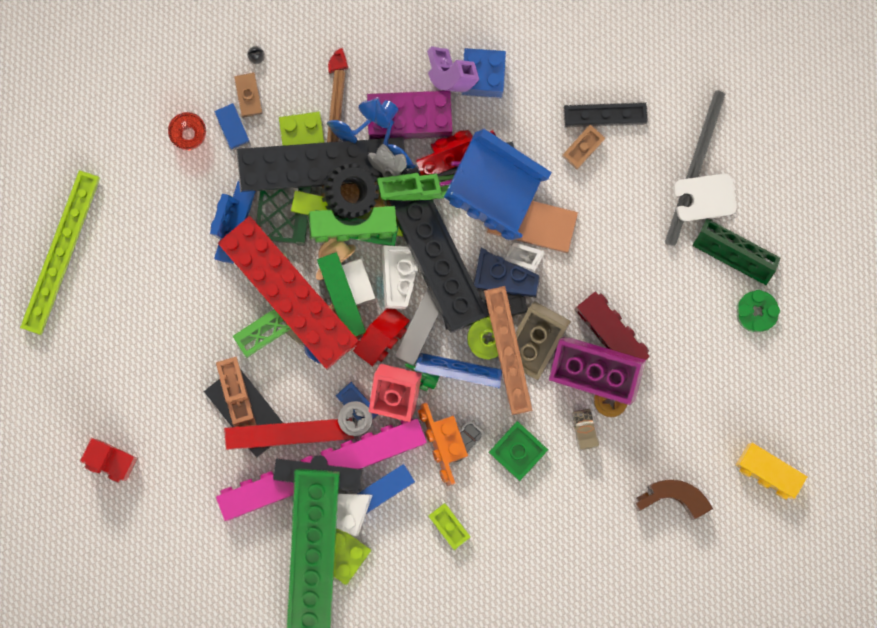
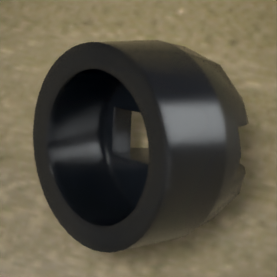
(256, 58)

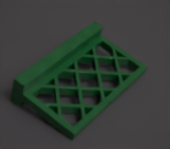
(300, 222)

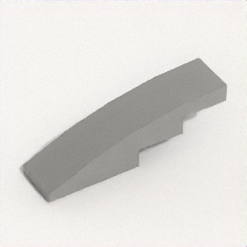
(418, 330)

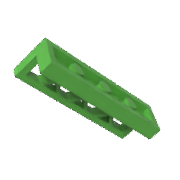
(258, 328)

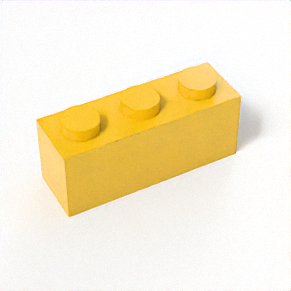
(770, 471)

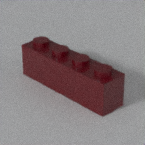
(609, 328)

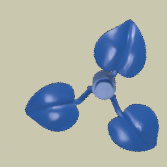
(378, 113)

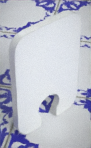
(710, 194)

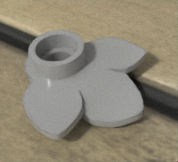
(386, 162)

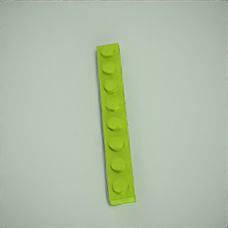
(60, 252)

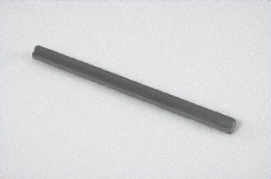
(697, 162)

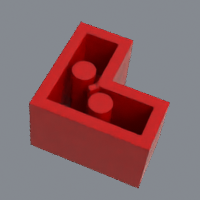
(381, 336)
(107, 458)

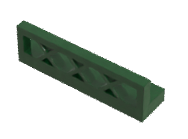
(735, 253)

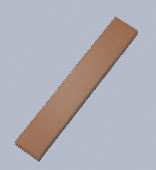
(508, 350)

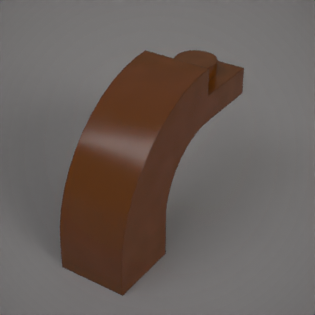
(688, 495)

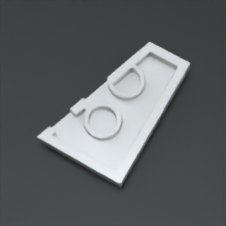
(398, 276)
(352, 512)

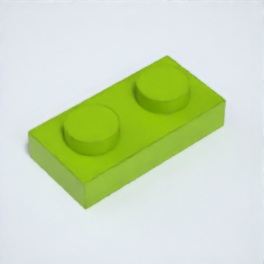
(449, 526)

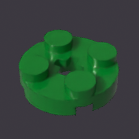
(758, 323)

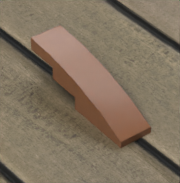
(235, 392)

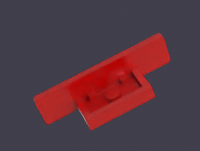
(445, 152)

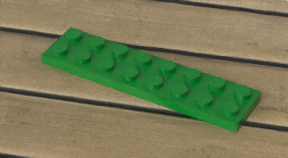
(312, 549)

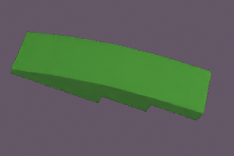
(413, 187)

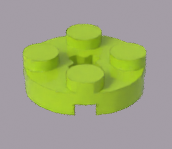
(476, 341)

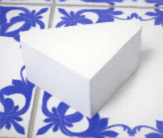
(524, 256)

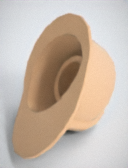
(332, 246)

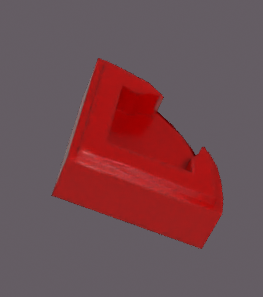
(337, 61)

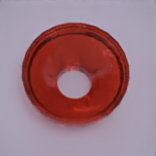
(185, 121)

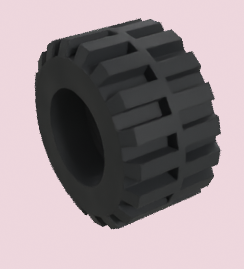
(366, 188)

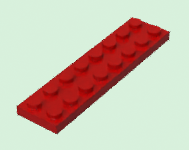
(288, 292)

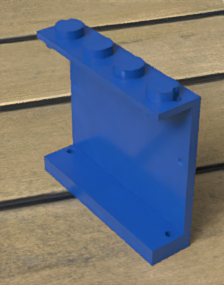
(495, 184)

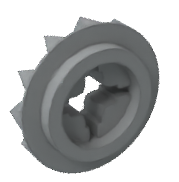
(360, 410)

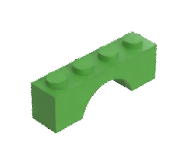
(325, 226)

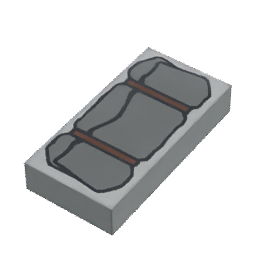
(470, 435)

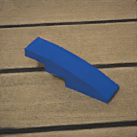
(388, 486)

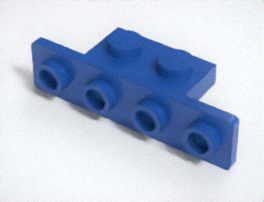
(229, 214)

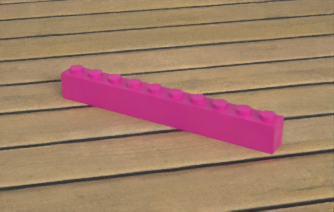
(350, 455)

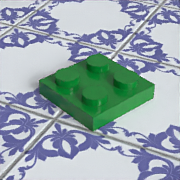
(518, 451)

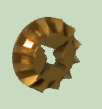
(606, 409)

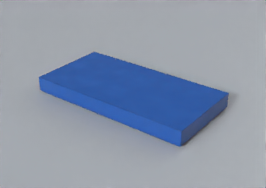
(459, 370)

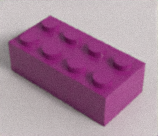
(418, 115)
(597, 370)

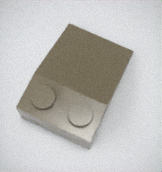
(539, 338)

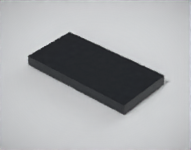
(262, 410)

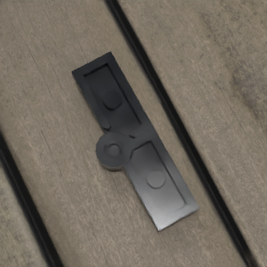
(348, 479)

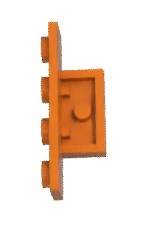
(445, 440)

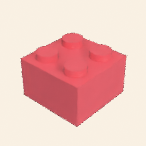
(395, 392)

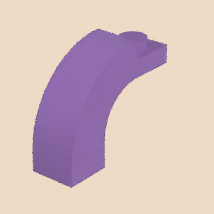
(448, 75)

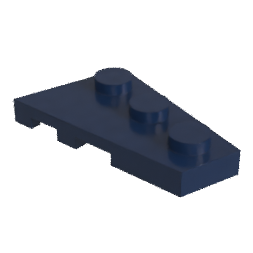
(497, 272)

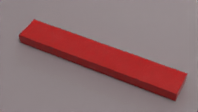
(284, 434)

